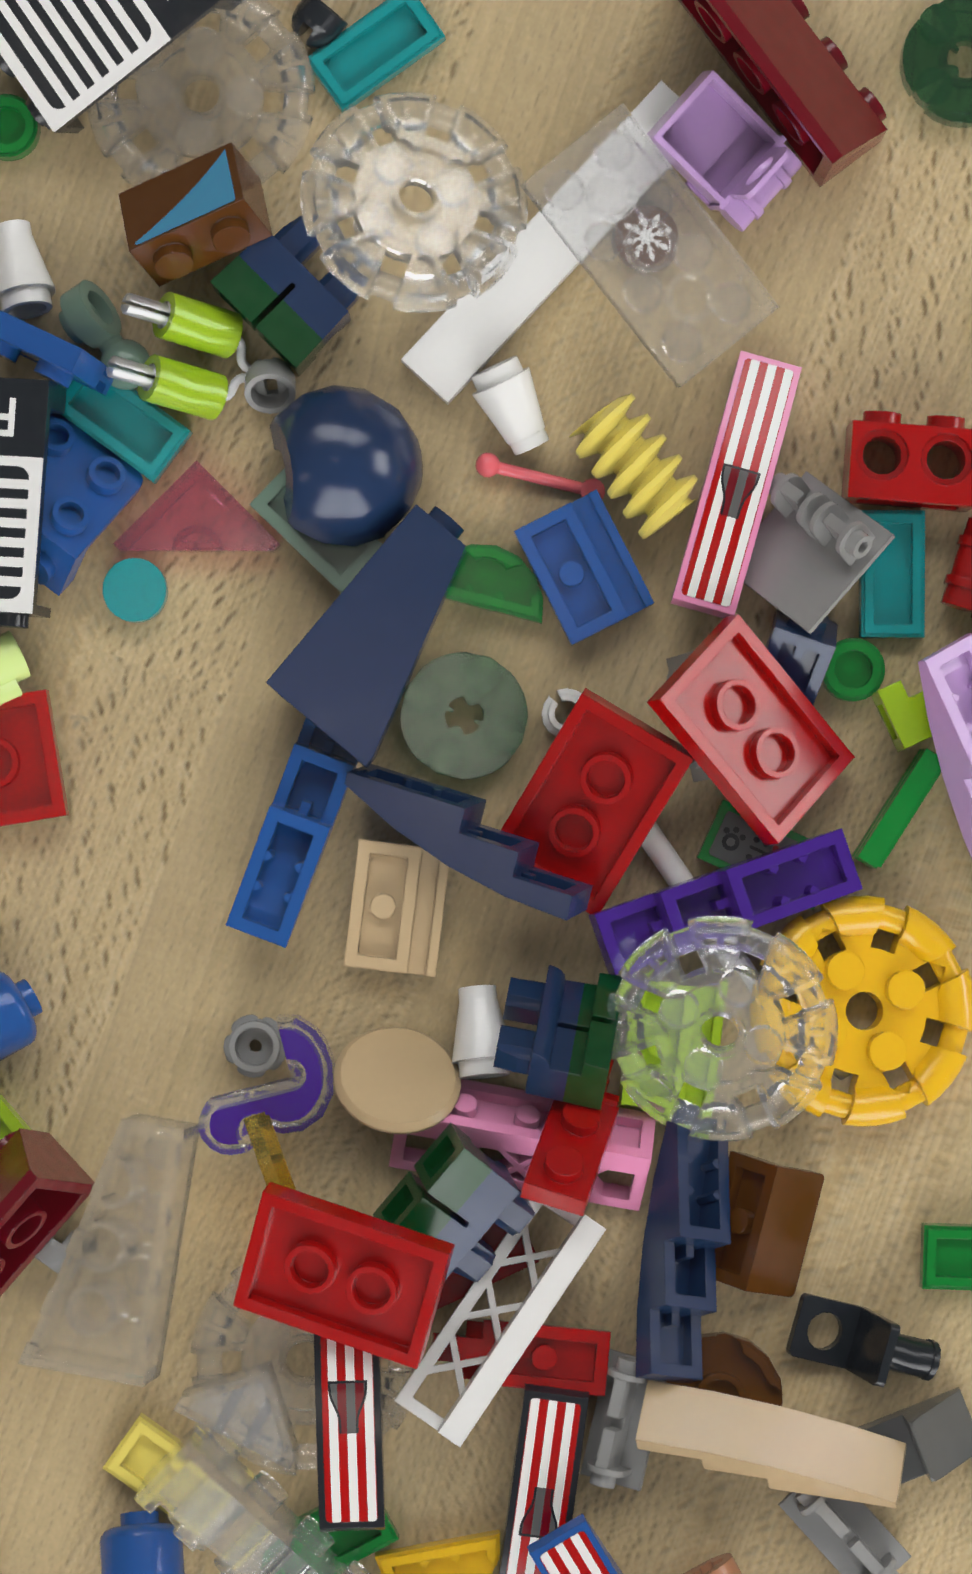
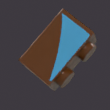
(195, 214)

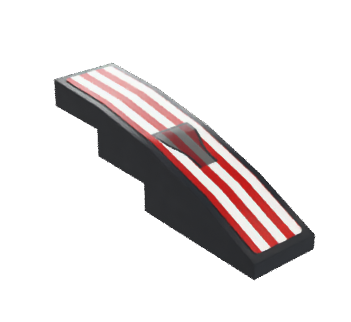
(349, 1437)
(543, 1471)

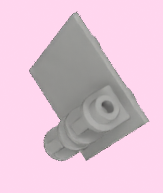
(811, 549)

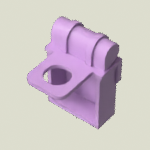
(724, 150)

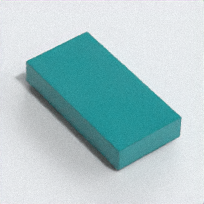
(375, 50)
(127, 427)
(895, 582)

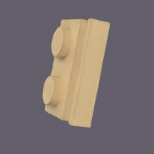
(396, 909)

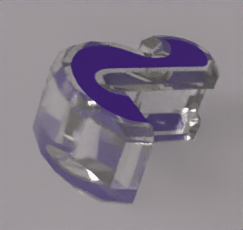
(289, 1102)

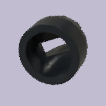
(321, 18)

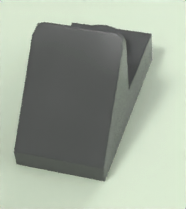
(934, 1433)

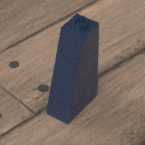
(368, 642)

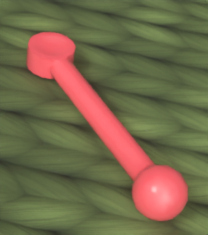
(489, 465)

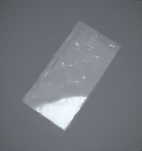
(649, 245)

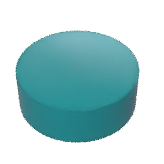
(135, 590)

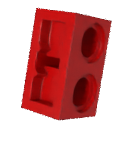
(911, 481)

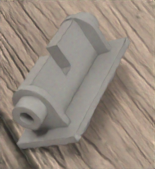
(611, 1445)
(846, 1534)

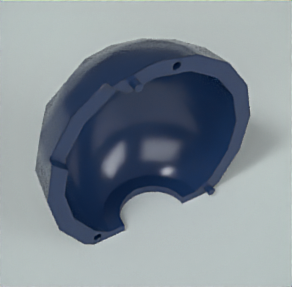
(346, 465)

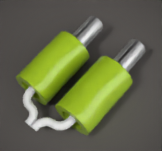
(190, 325)

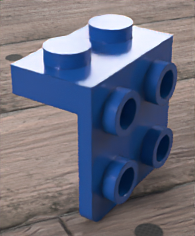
(82, 497)

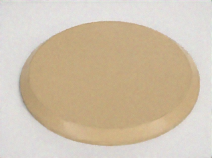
(396, 1080)

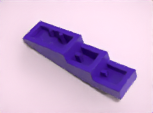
(752, 889)

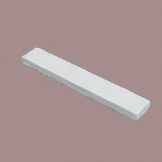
(479, 327)

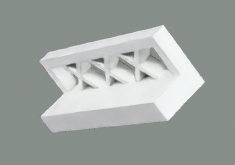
(515, 1337)

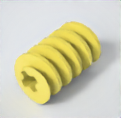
(635, 465)

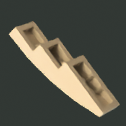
(772, 1443)

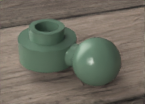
(93, 320)

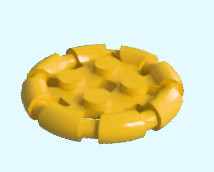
(900, 1003)

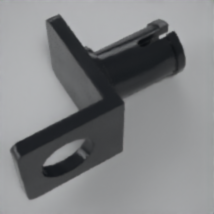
(864, 1343)

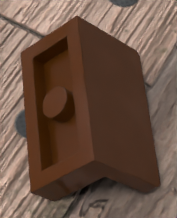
(769, 1225)

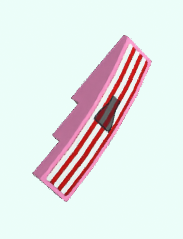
(736, 485)

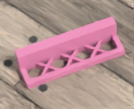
(513, 1124)

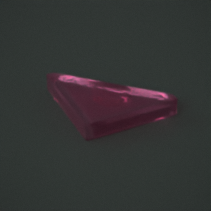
(196, 517)

